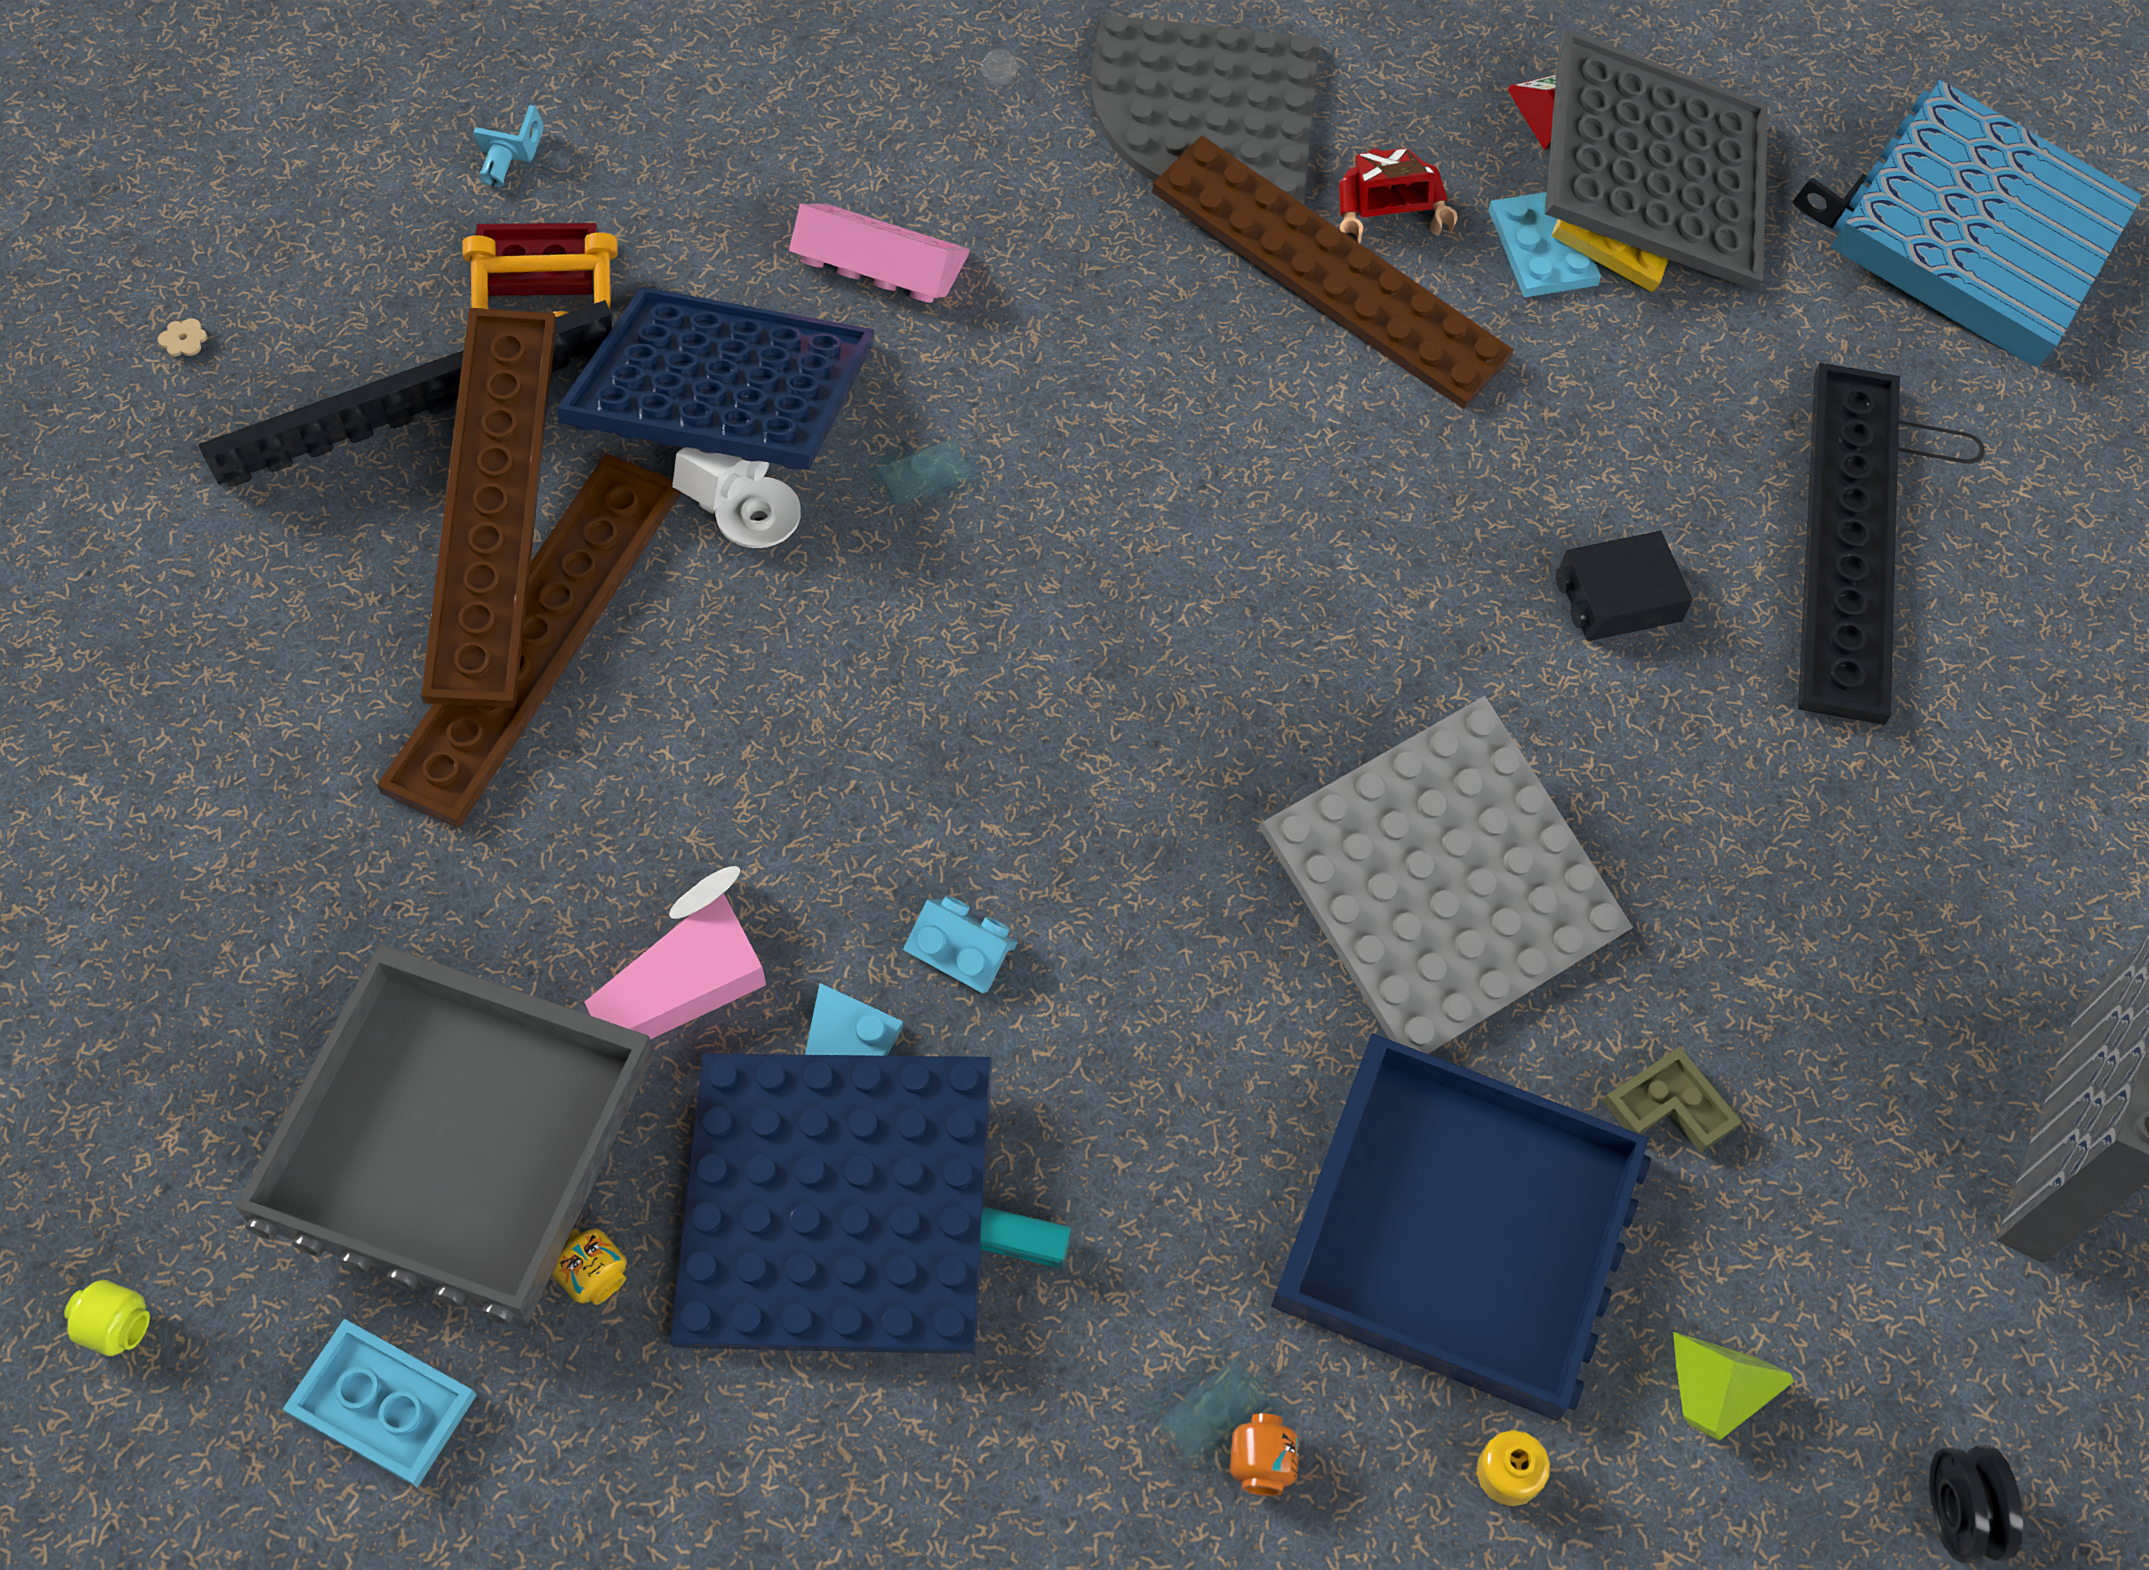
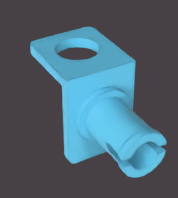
(505, 147)

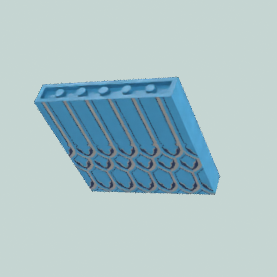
(1985, 222)

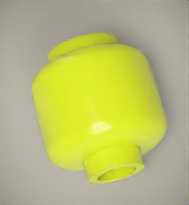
(107, 1318)

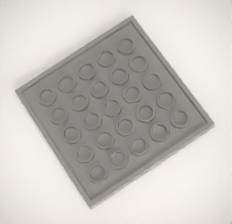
(1445, 878)

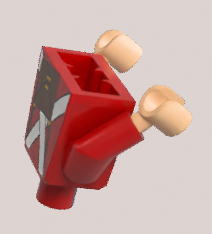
(1392, 184)

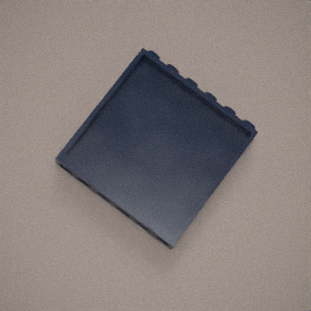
(1466, 1227)

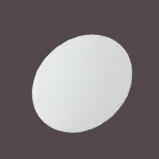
(704, 892)

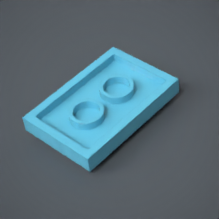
(1536, 257)
(380, 1402)

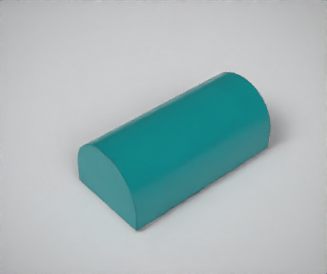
(1024, 1237)

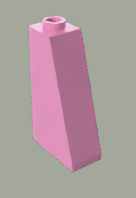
(682, 975)

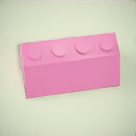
(877, 251)

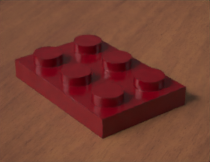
(539, 239)

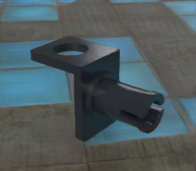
(1834, 204)

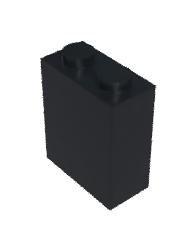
(1623, 586)

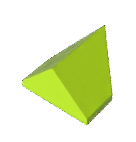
(1723, 1385)

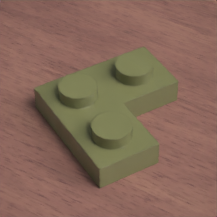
(1674, 1089)

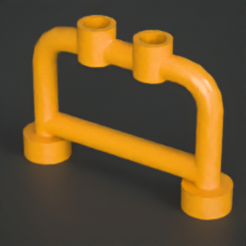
(481, 254)

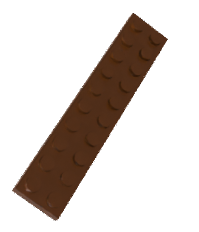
(1333, 272)
(490, 510)
(568, 588)

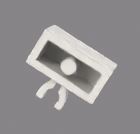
(714, 477)

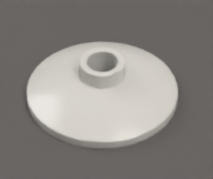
(764, 499)

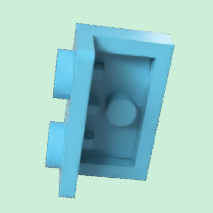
(959, 942)

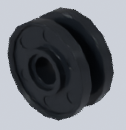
(1976, 1504)

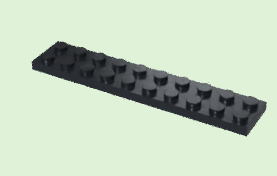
(373, 405)
(1850, 545)

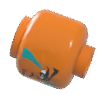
(1264, 1455)

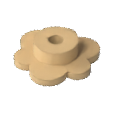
(183, 337)

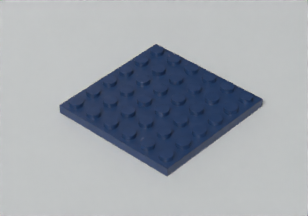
(719, 378)
(835, 1204)

